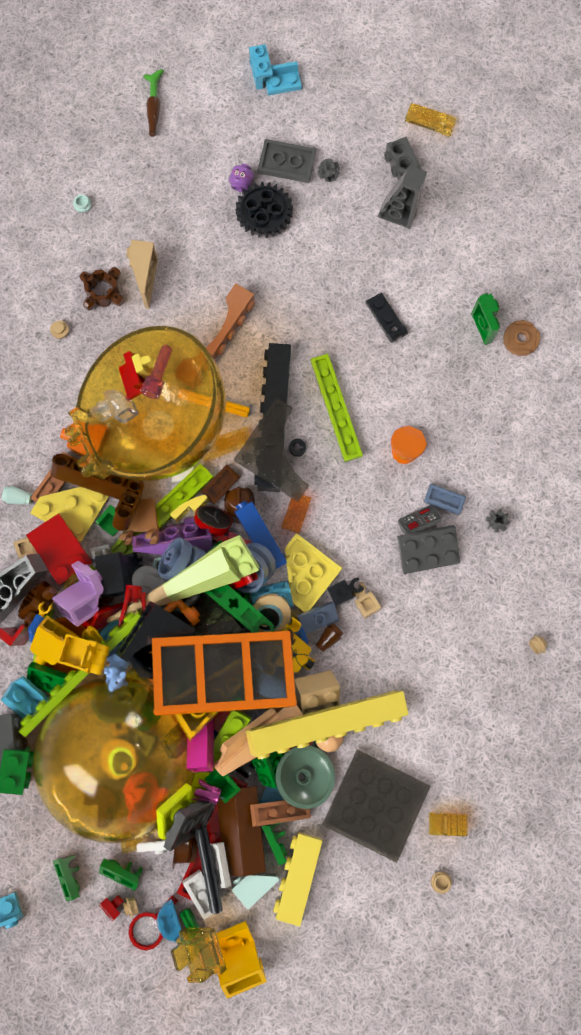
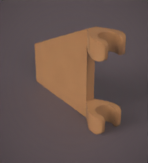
(144, 521)

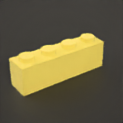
(298, 879)

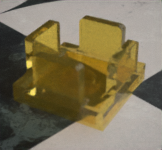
(200, 951)

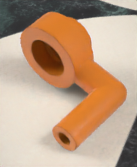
(190, 613)

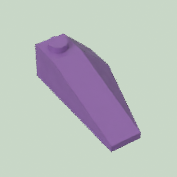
(187, 530)

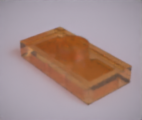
(296, 514)

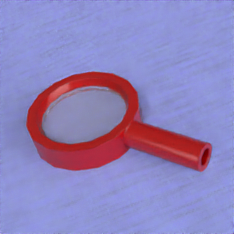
(144, 930)

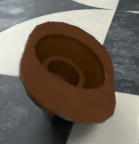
(234, 497)
(185, 852)

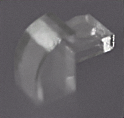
(115, 405)

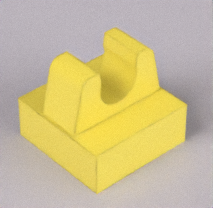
(143, 365)

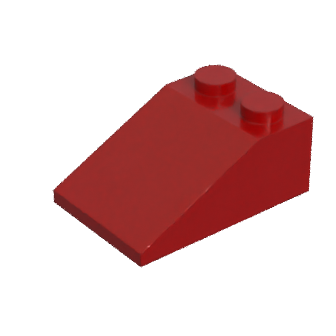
(58, 547)

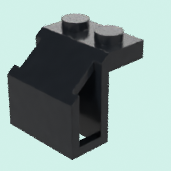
(117, 572)

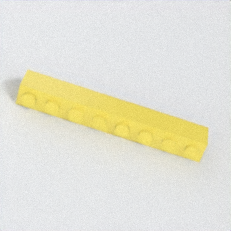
(325, 723)

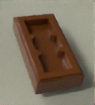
(220, 484)

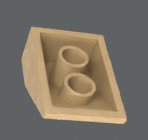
(144, 265)

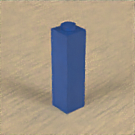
(257, 530)

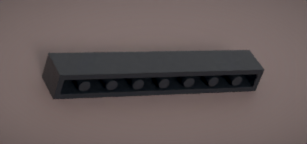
(276, 387)

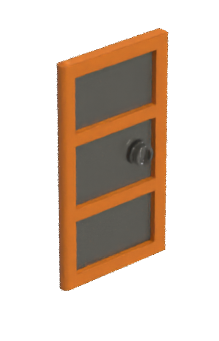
(222, 673)

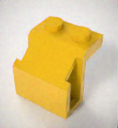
(241, 960)

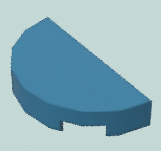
(168, 921)

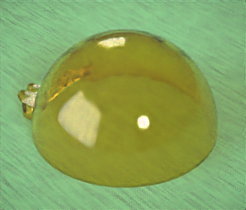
(168, 431)
(109, 761)

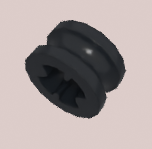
(301, 443)

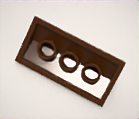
(241, 840)

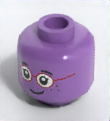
(241, 177)

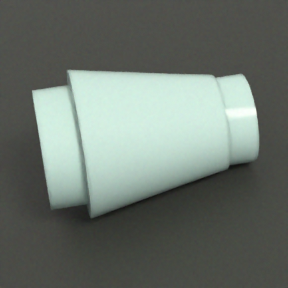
(14, 495)

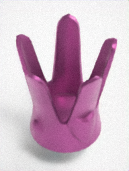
(211, 795)

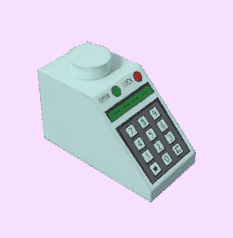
(253, 887)

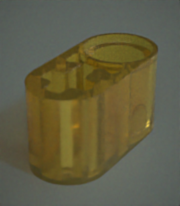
(448, 824)

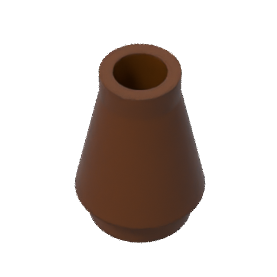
(329, 637)

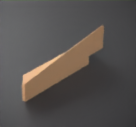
(236, 749)

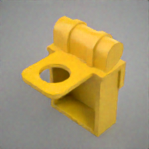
(83, 654)

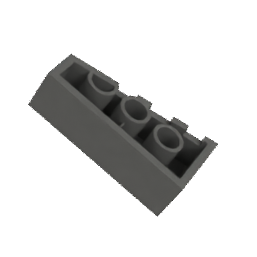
(18, 581)

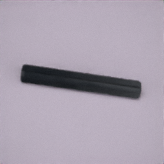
(208, 870)

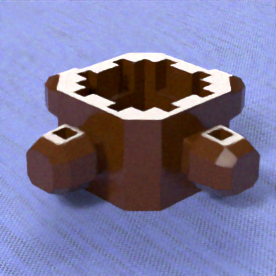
(90, 281)
(29, 607)

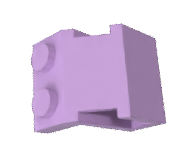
(81, 599)

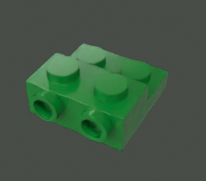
(484, 317)

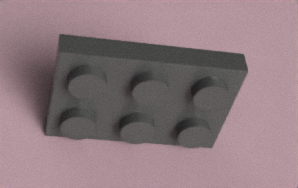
(286, 161)
(428, 549)
(186, 822)

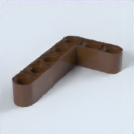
(127, 491)

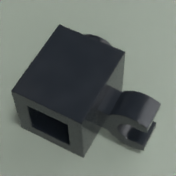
(342, 593)

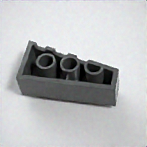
(404, 198)

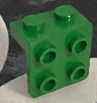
(14, 770)

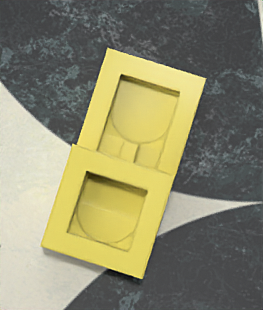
(192, 505)

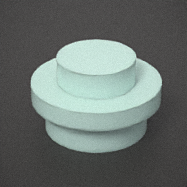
(82, 203)

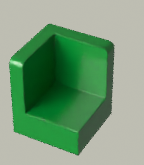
(106, 519)
(227, 784)

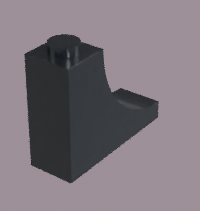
(152, 623)

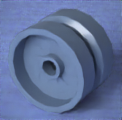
(178, 557)
(266, 567)

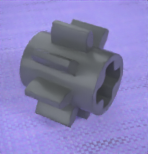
(328, 170)
(496, 526)

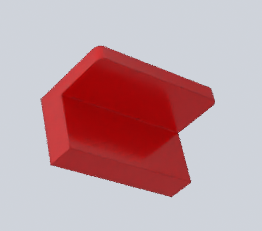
(131, 380)
(100, 618)
(13, 636)

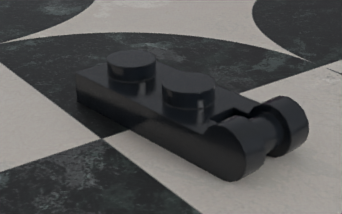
(386, 317)

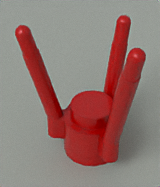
(132, 595)

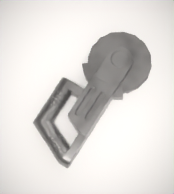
(149, 579)

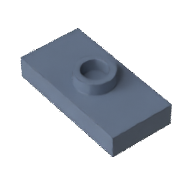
(444, 499)
(318, 617)

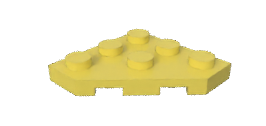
(76, 506)
(308, 572)

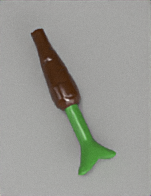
(153, 102)

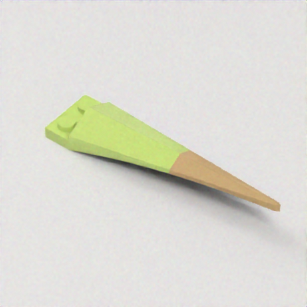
(217, 568)

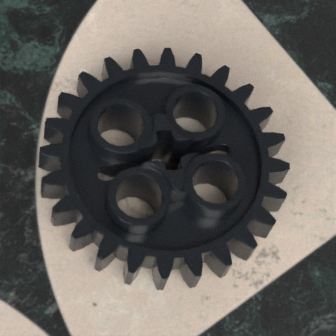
(264, 209)

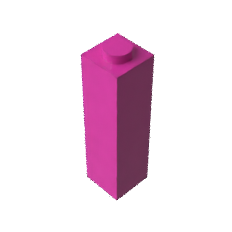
(201, 750)

